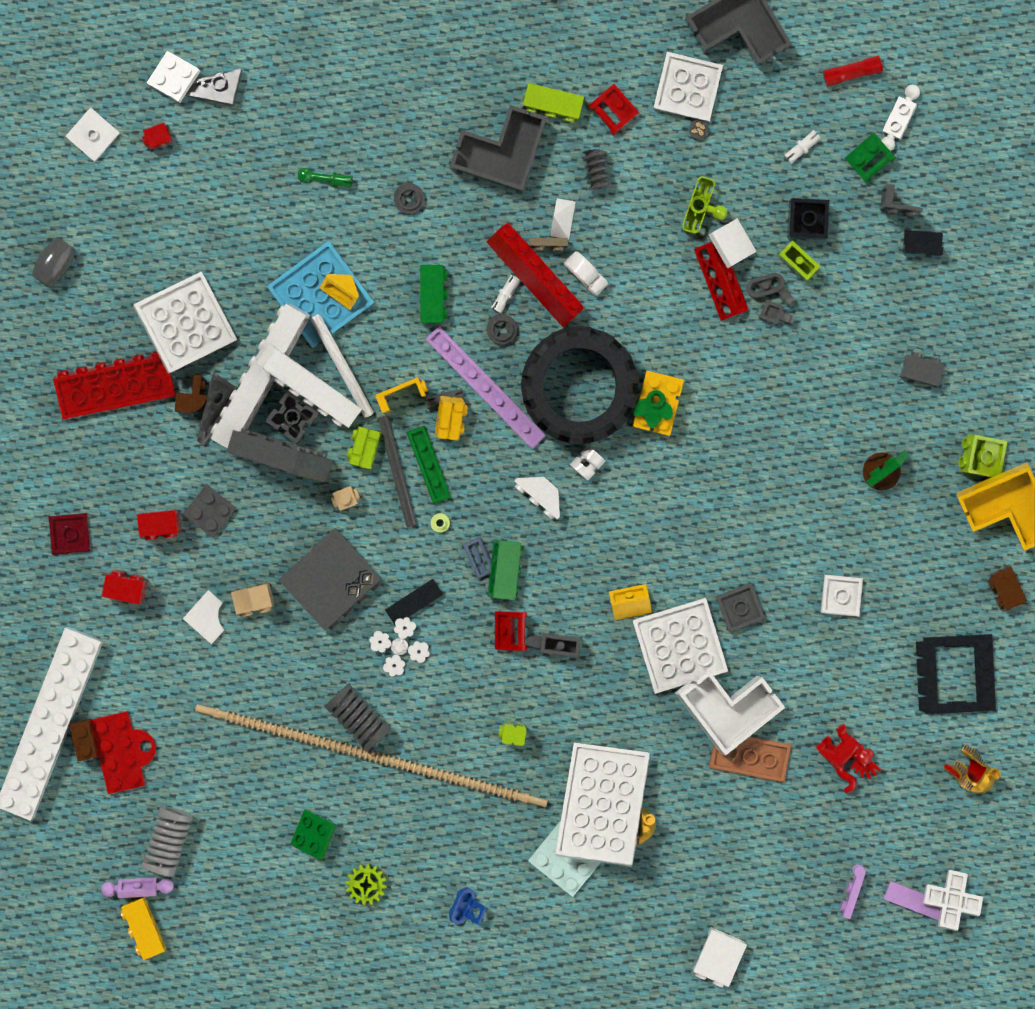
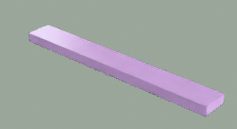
(485, 387)

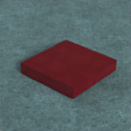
(69, 533)

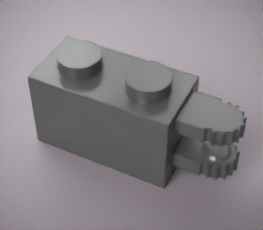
(556, 644)

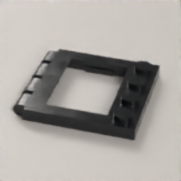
(983, 674)

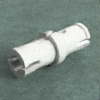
(802, 147)
(505, 294)

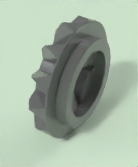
(406, 189)
(504, 338)

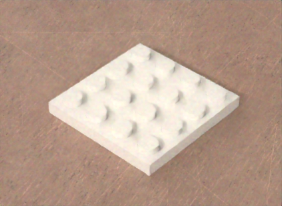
(184, 322)
(679, 644)

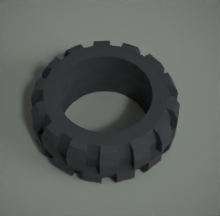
(579, 339)

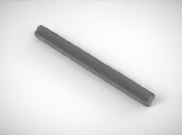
(397, 471)

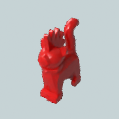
(841, 753)

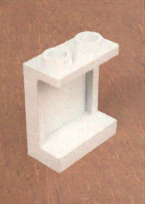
(719, 958)

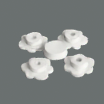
(399, 646)

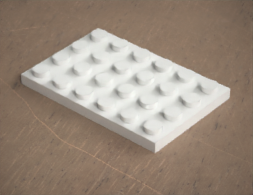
(602, 804)

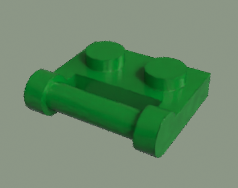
(866, 152)

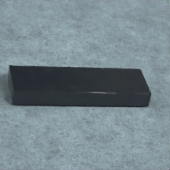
(414, 601)

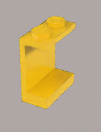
(381, 397)

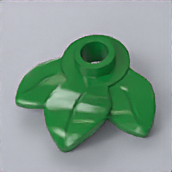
(653, 411)

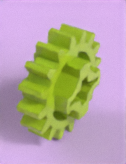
(374, 884)

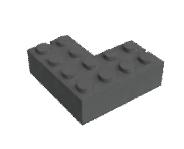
(748, 18)
(506, 160)
(280, 454)

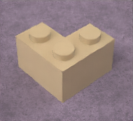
(253, 599)

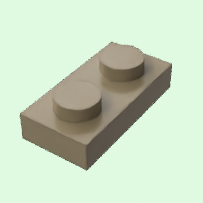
(556, 244)

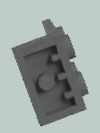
(889, 195)

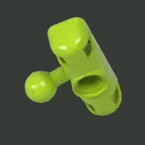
(719, 212)

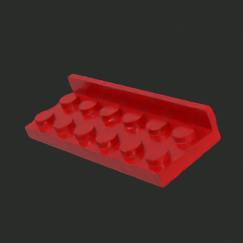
(112, 385)

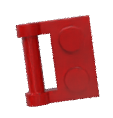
(618, 105)
(506, 630)

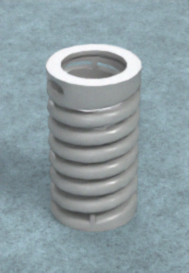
(160, 844)

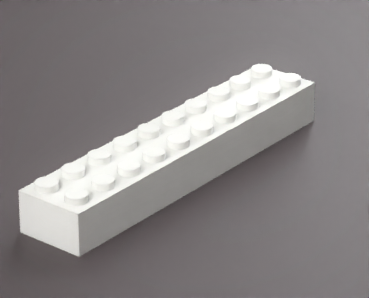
(49, 723)

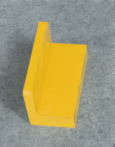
(630, 602)

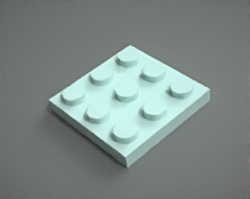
(564, 871)

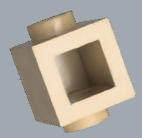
(345, 498)

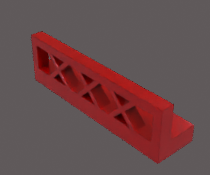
(724, 278)

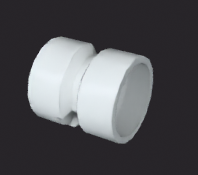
(592, 457)

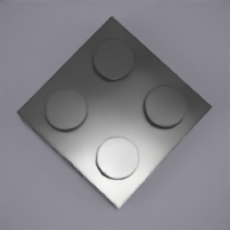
(209, 511)
(740, 607)

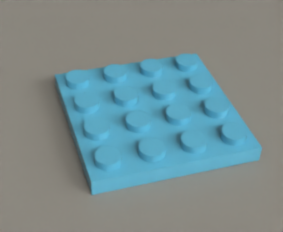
(301, 288)

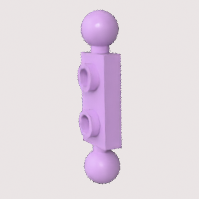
(137, 887)

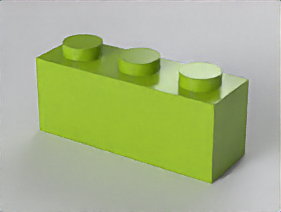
(553, 102)

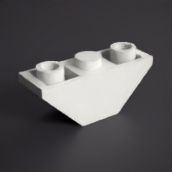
(541, 493)

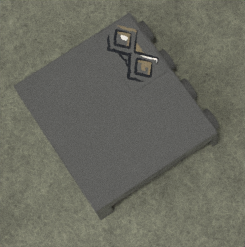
(330, 580)

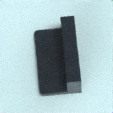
(923, 242)

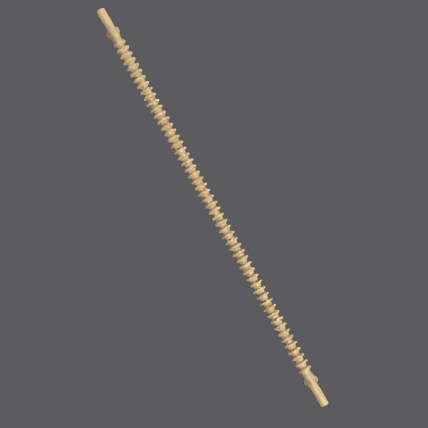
(523, 797)

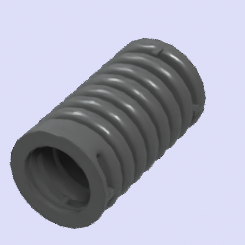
(355, 712)

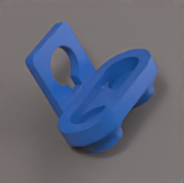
(463, 907)

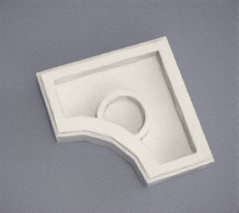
(205, 618)

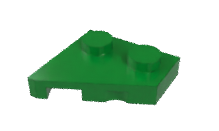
(890, 465)

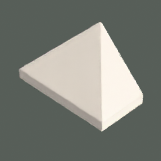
(562, 218)

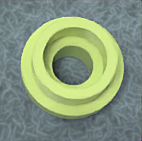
(446, 522)

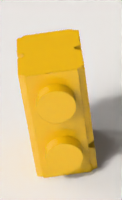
(450, 417)

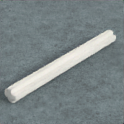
(341, 365)

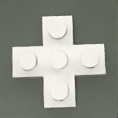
(952, 900)

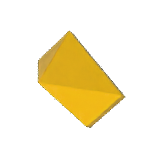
(341, 289)

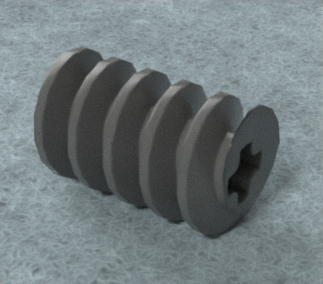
(597, 169)

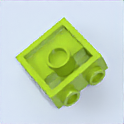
(982, 455)

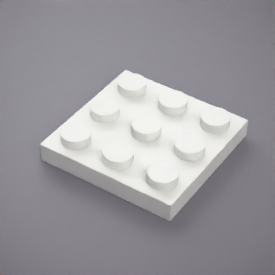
(688, 86)

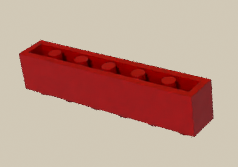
(535, 274)

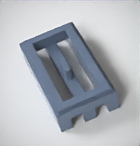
(472, 543)

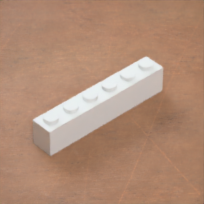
(308, 385)

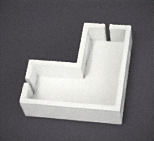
(725, 718)

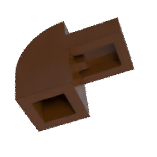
(192, 402)

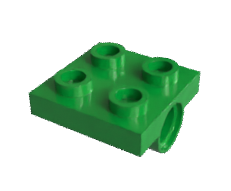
(313, 834)

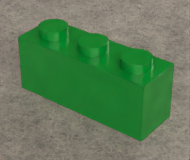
(433, 294)
(505, 569)

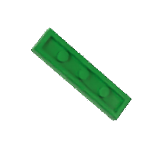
(428, 464)

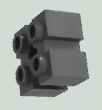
(294, 429)

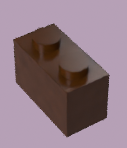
(1006, 587)
(83, 740)

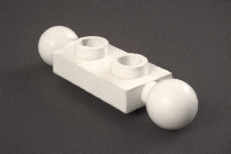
(900, 116)

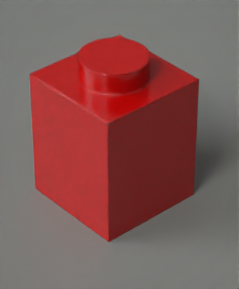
(156, 136)

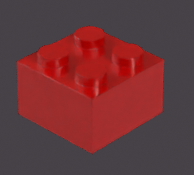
(159, 523)
(124, 588)

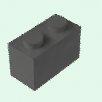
(922, 369)

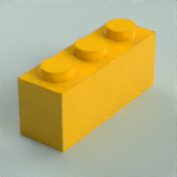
(143, 928)

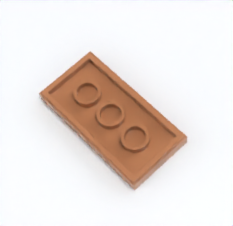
(754, 758)

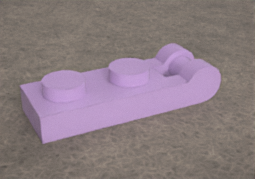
(853, 889)

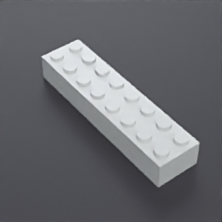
(254, 383)

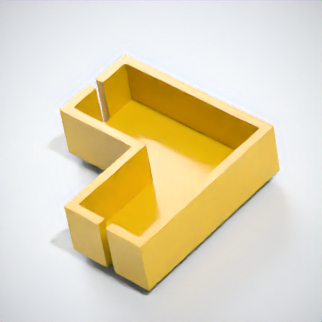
(1001, 497)

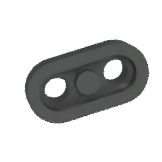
(765, 286)

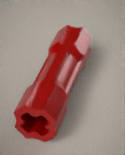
(851, 71)

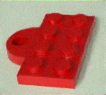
(121, 751)

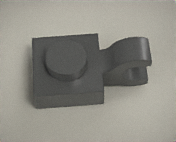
(774, 312)

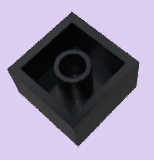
(808, 219)

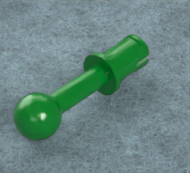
(305, 175)

